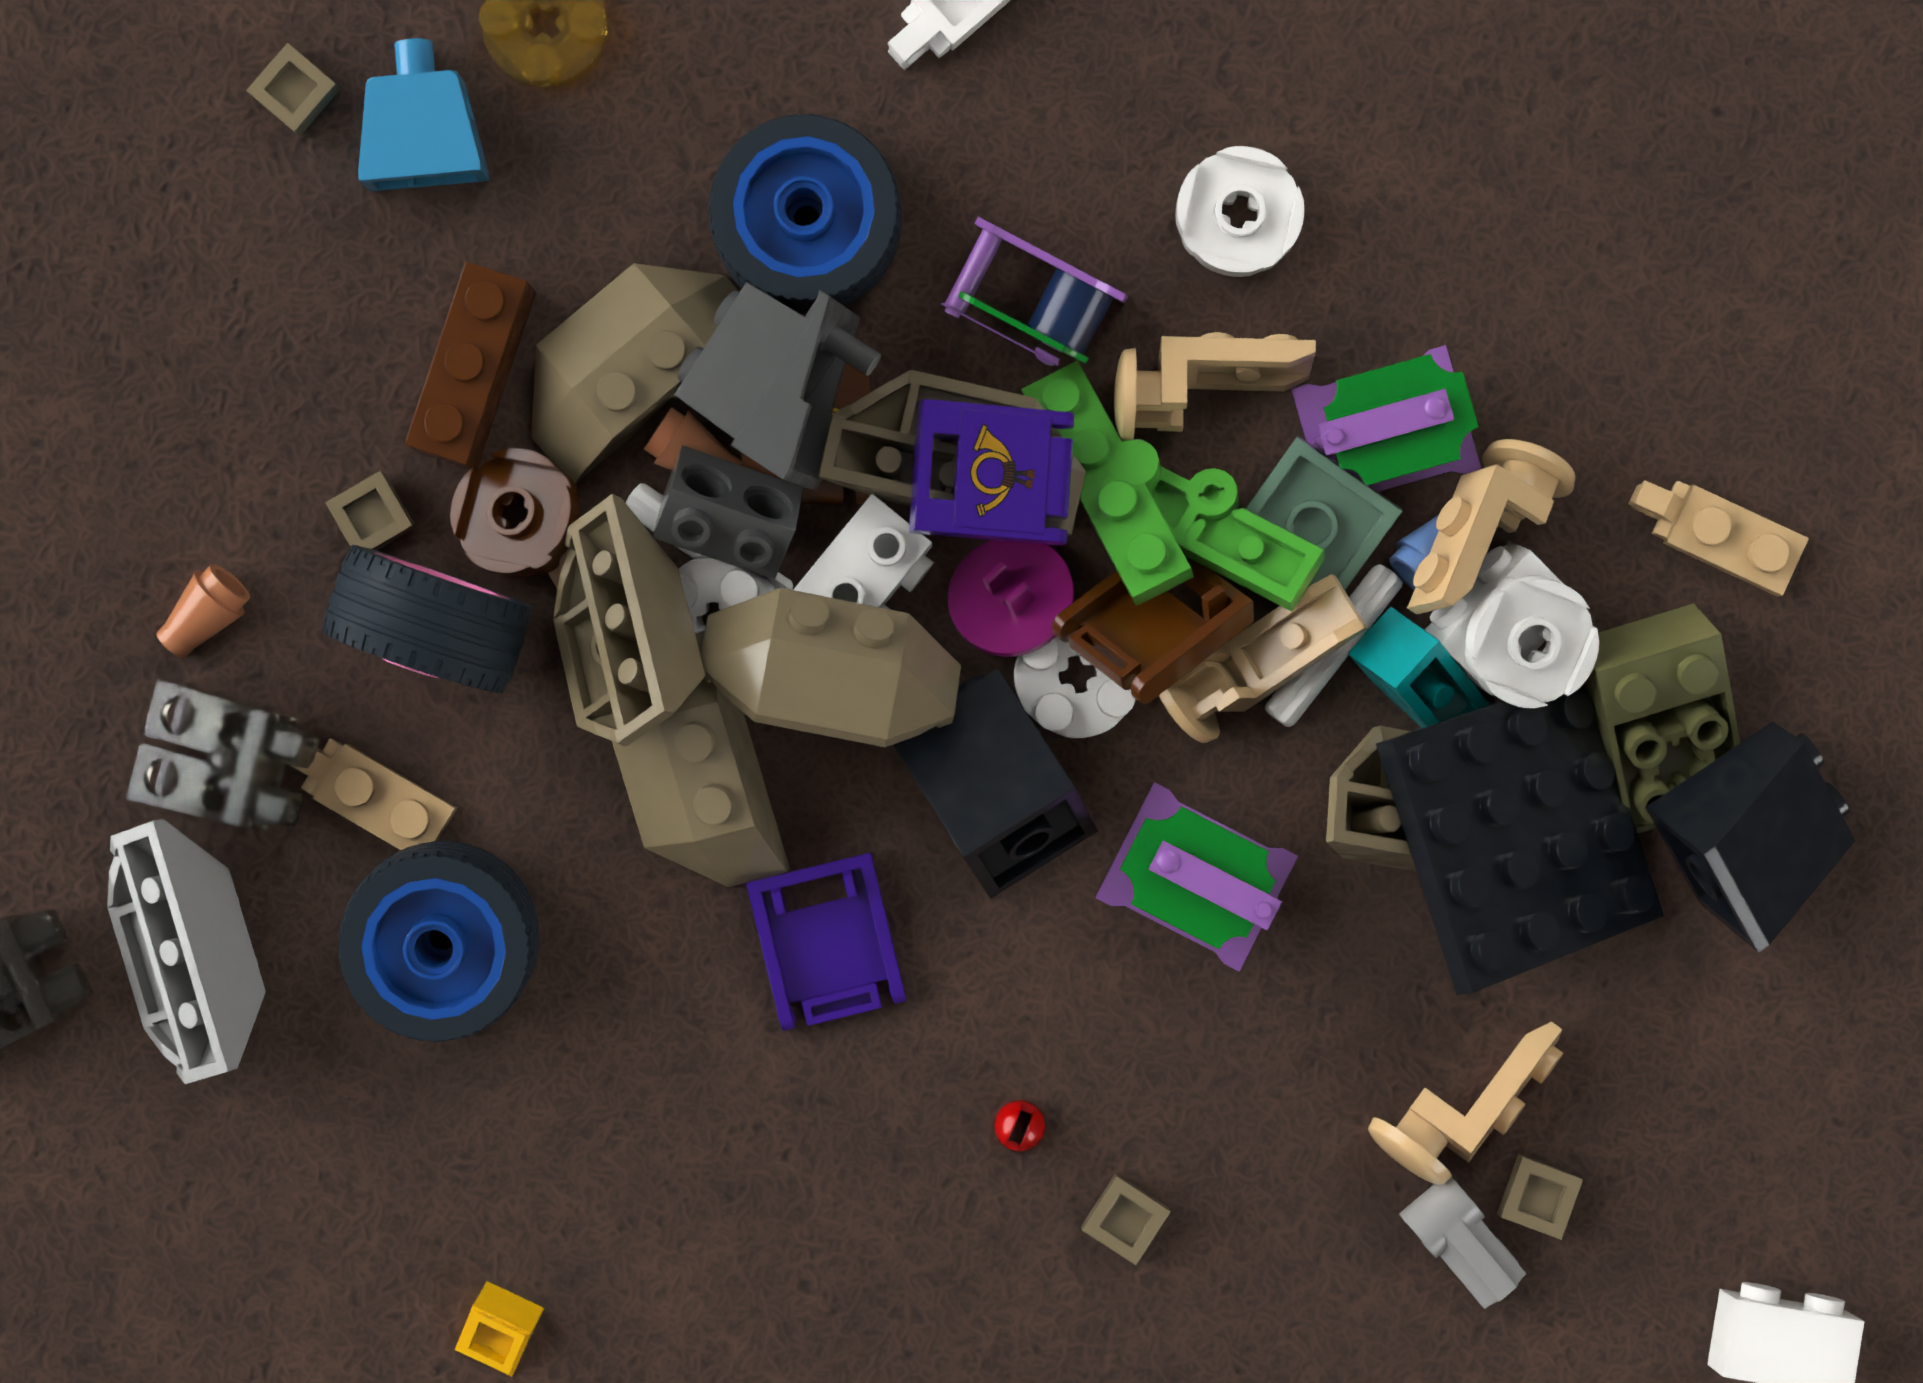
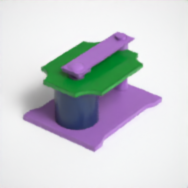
(1066, 312)
(1394, 421)
(1197, 877)

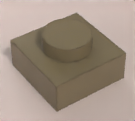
(293, 89)
(371, 513)
(1539, 1196)
(1125, 1219)

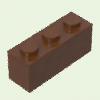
(471, 366)

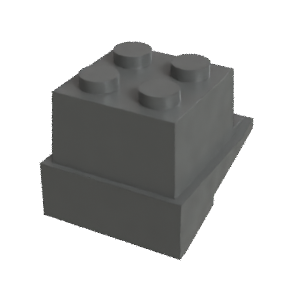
(775, 378)

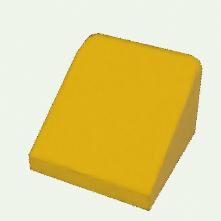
(500, 1323)

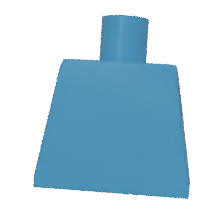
(418, 126)

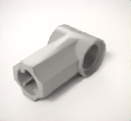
(1454, 1230)

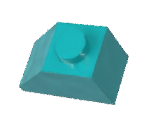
(1415, 670)

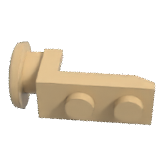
(1204, 363)
(1513, 485)
(1263, 658)
(1435, 1124)

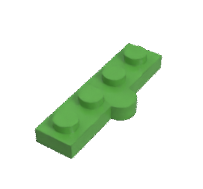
(1116, 487)
(1234, 540)

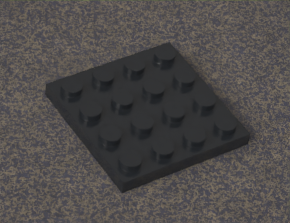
(1518, 836)

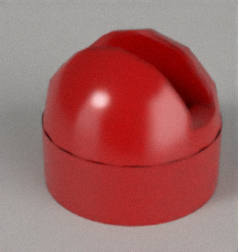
(1007, 1120)

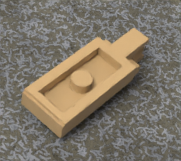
(1722, 534)
(375, 796)

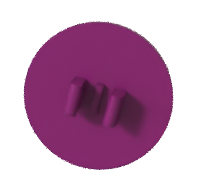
(1009, 596)

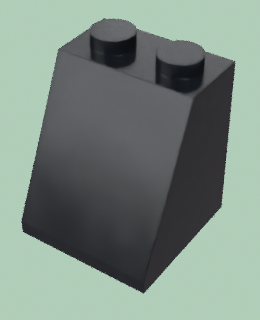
(997, 785)
(1756, 832)

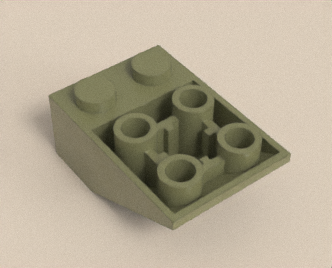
(1662, 704)

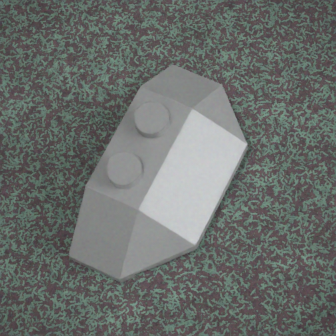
(184, 948)

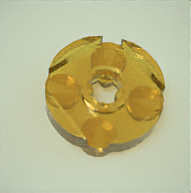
(544, 59)

